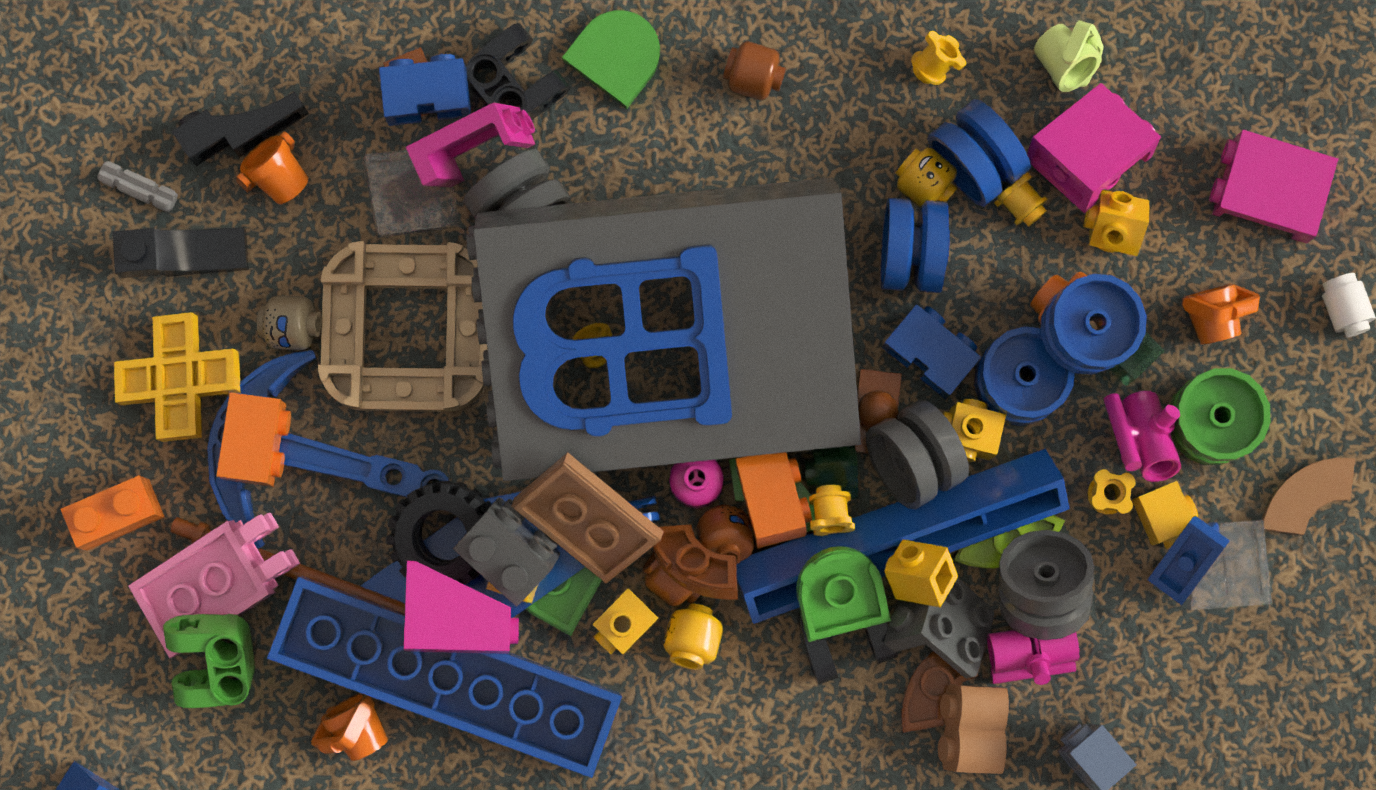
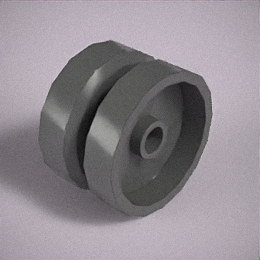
(516, 186)
(917, 454)
(1046, 584)

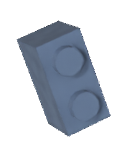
(1095, 756)

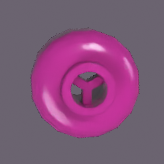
(701, 495)

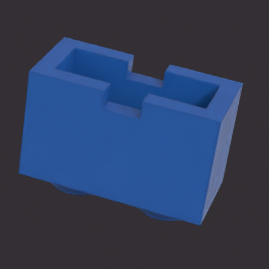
(424, 89)
(933, 349)

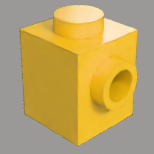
(1165, 513)
(921, 573)
(623, 623)

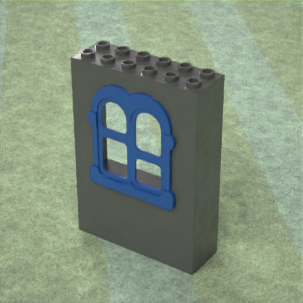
(765, 325)

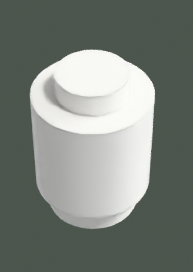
(1348, 305)

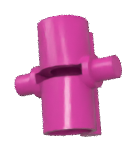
(1145, 434)
(1023, 657)

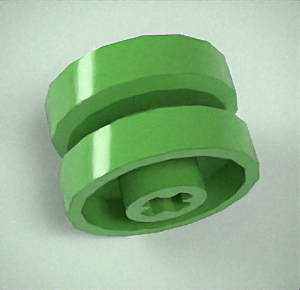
(1243, 416)

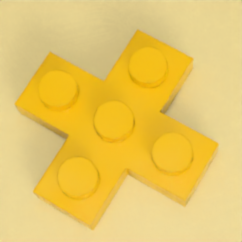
(177, 377)

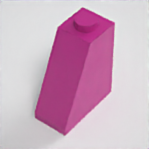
(453, 617)

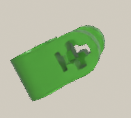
(223, 659)

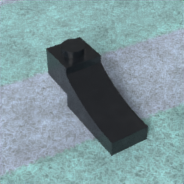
(206, 135)
(179, 251)

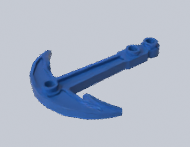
(302, 452)

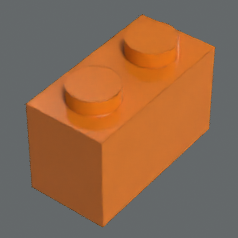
(253, 439)
(773, 498)
(112, 513)

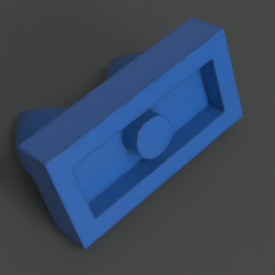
(1189, 559)

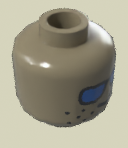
(288, 322)

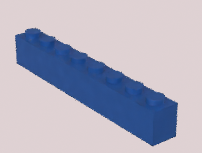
(956, 518)

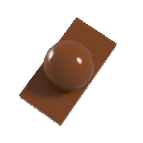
(877, 400)

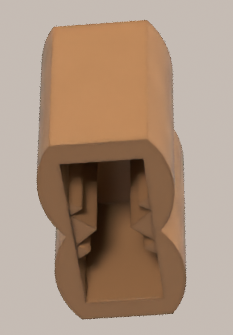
(974, 729)

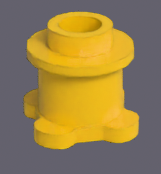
(937, 59)
(1023, 201)
(1122, 486)
(830, 511)

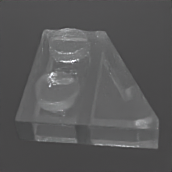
(1239, 573)

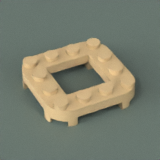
(344, 327)

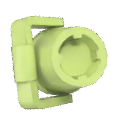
(1070, 55)

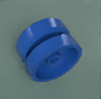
(981, 151)
(920, 245)
(1118, 320)
(1004, 391)

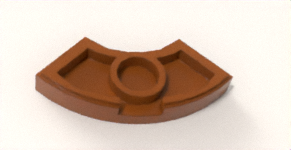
(695, 566)
(924, 693)

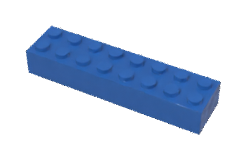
(479, 693)

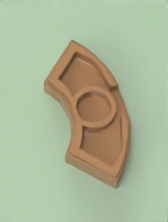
(1306, 492)

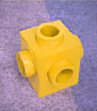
(1117, 222)
(984, 423)

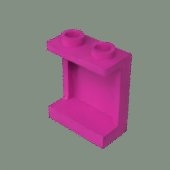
(1091, 146)
(436, 153)
(1274, 184)

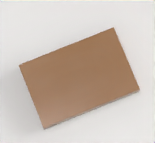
(587, 518)

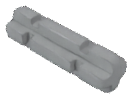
(137, 186)

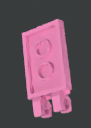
(213, 575)

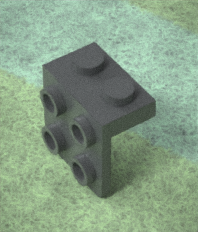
(508, 551)
(953, 631)

